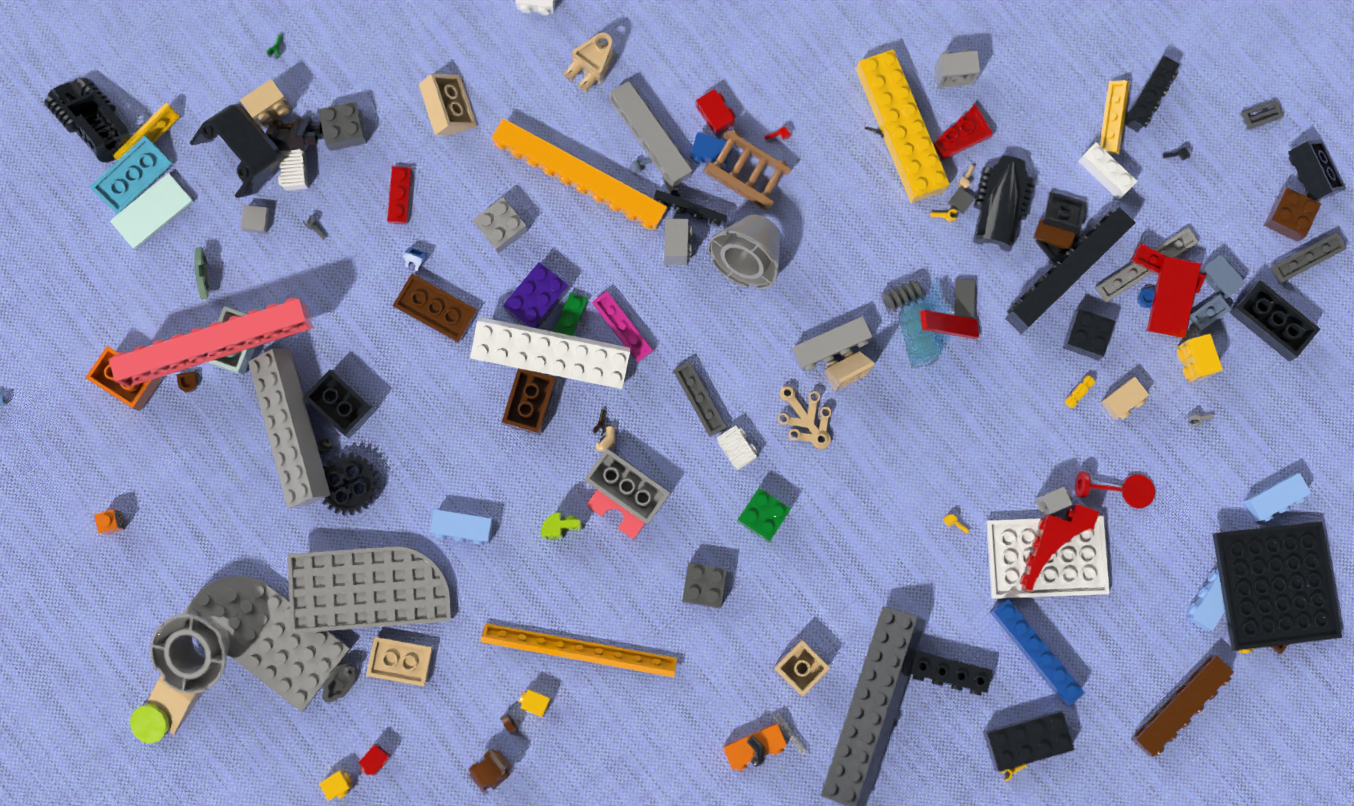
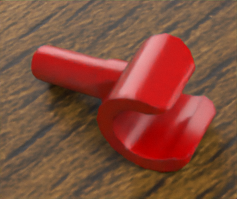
(783, 132)

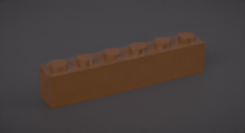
(1182, 706)

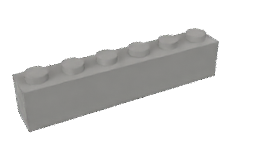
(650, 134)

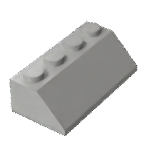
(627, 486)

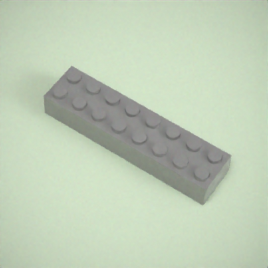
(289, 428)

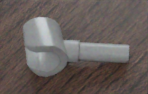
(1197, 419)

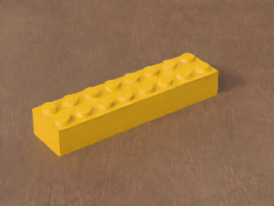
(902, 126)

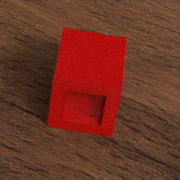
(374, 760)

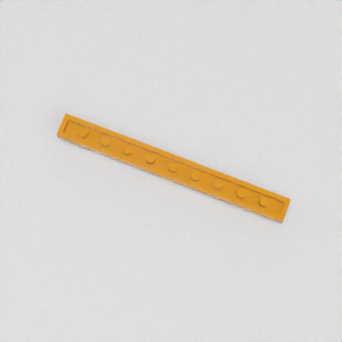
(579, 650)

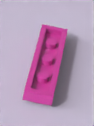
(622, 326)

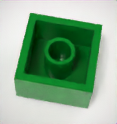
(763, 515)

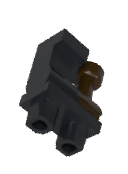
(295, 135)

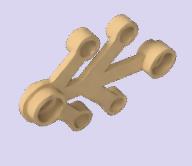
(806, 420)

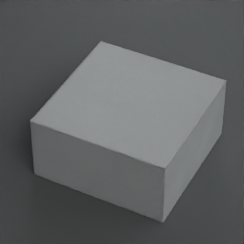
(255, 219)

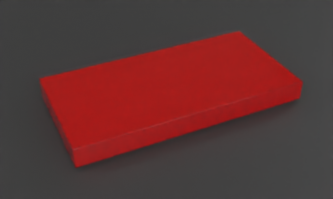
(1173, 297)

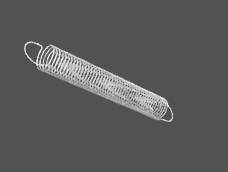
(776, 720)

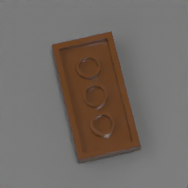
(435, 308)

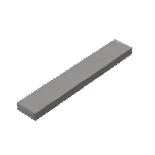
(1134, 273)

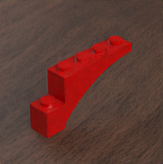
(1052, 535)

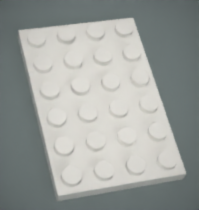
(1072, 570)

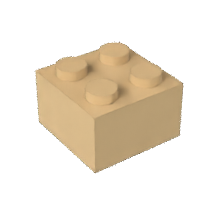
(266, 104)
(801, 668)

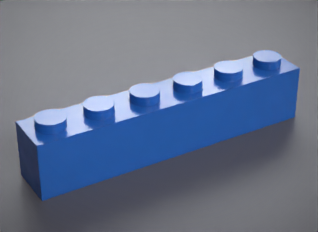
(1037, 652)

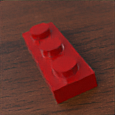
(399, 195)

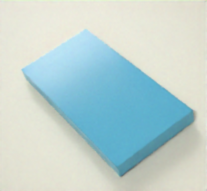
(131, 174)

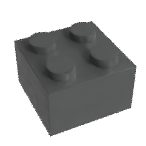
(342, 126)
(704, 585)

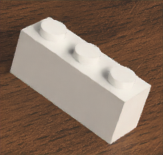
(1107, 171)

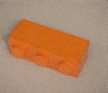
(740, 753)

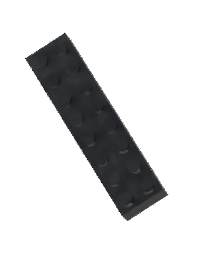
(1073, 266)

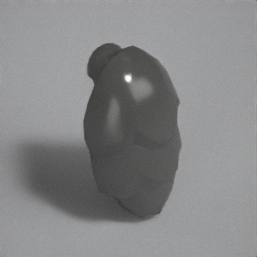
(338, 682)

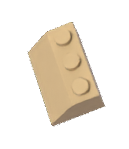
(447, 104)

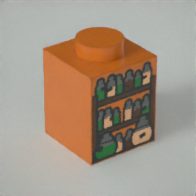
(109, 522)

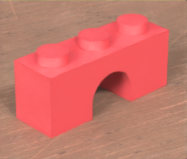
(602, 504)

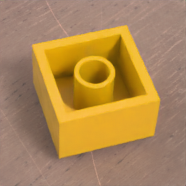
(1199, 358)

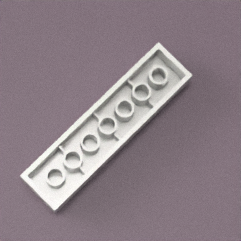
(550, 352)

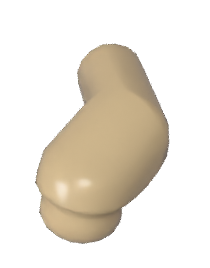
(609, 441)

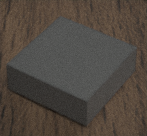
(961, 200)

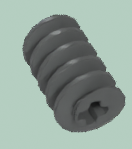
(902, 295)

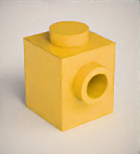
(336, 785)

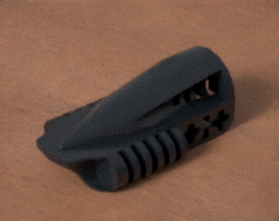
(89, 113)
(1002, 201)

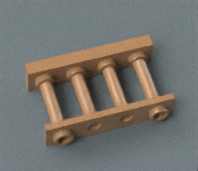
(731, 179)

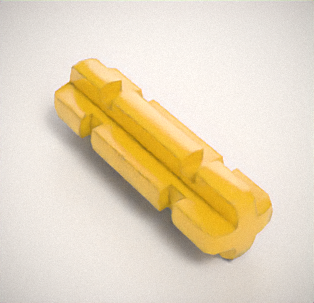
(1079, 392)

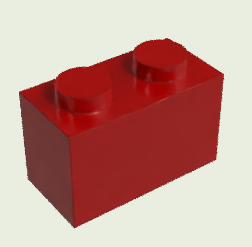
(715, 112)

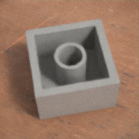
(957, 69)
(500, 225)
(676, 246)

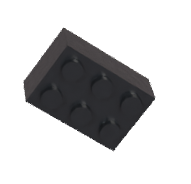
(339, 403)

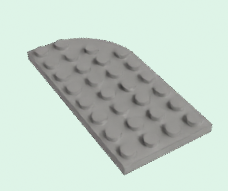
(365, 589)
(262, 637)

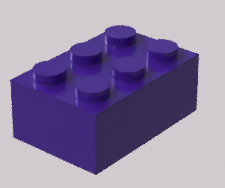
(536, 297)

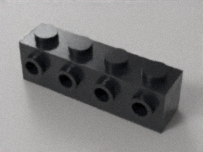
(1150, 94)
(952, 672)

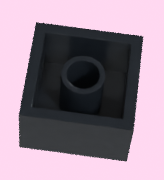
(1088, 334)

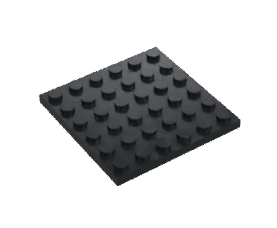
(1277, 586)

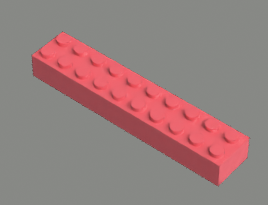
(211, 343)

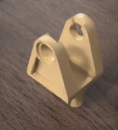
(592, 60)

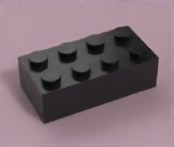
(1274, 320)
(1028, 741)

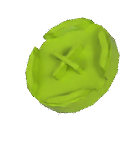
(149, 723)

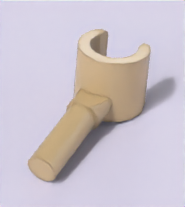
(964, 183)

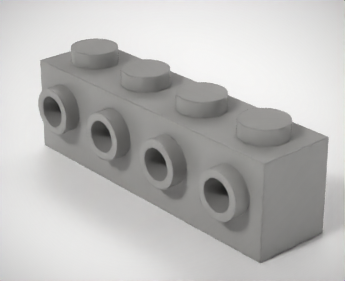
(832, 343)

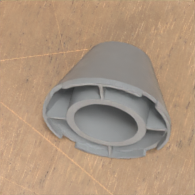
(748, 251)
(177, 659)

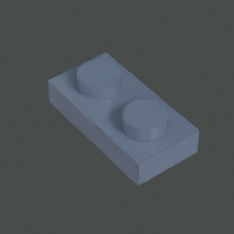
(1209, 313)

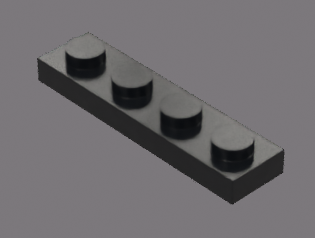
(698, 212)

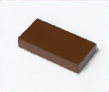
(1053, 235)

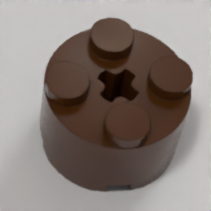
(491, 770)

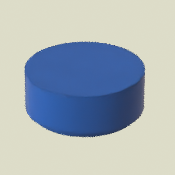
(1145, 297)

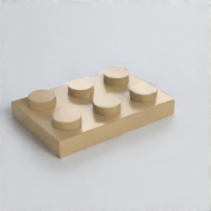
(399, 661)

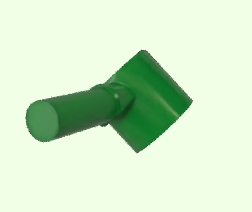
(275, 47)

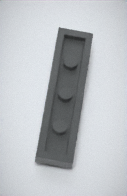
(1308, 258)
(699, 399)

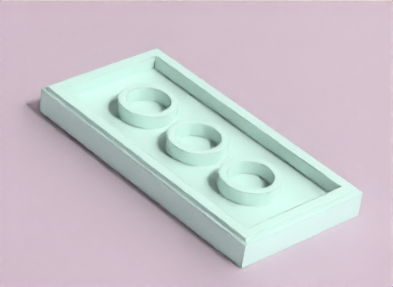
(151, 211)

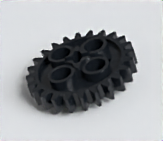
(354, 500)

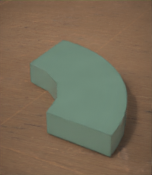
(201, 273)

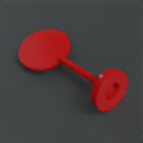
(1136, 490)

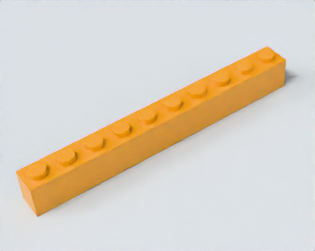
(579, 174)

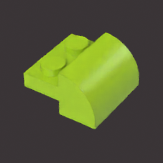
(554, 526)

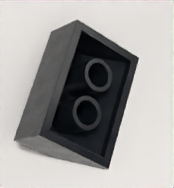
(1316, 170)

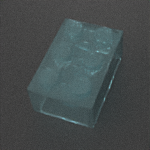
(919, 343)

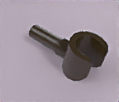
(600, 422)

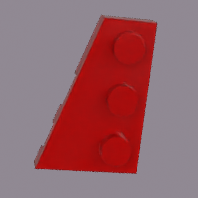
(965, 133)

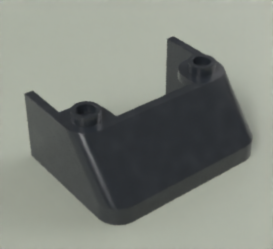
(249, 143)

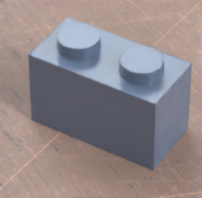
(1222, 277)

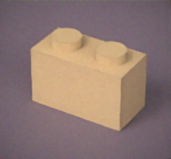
(1125, 398)

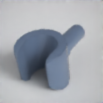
(636, 165)

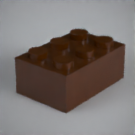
(529, 401)

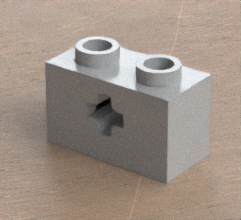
(1054, 501)

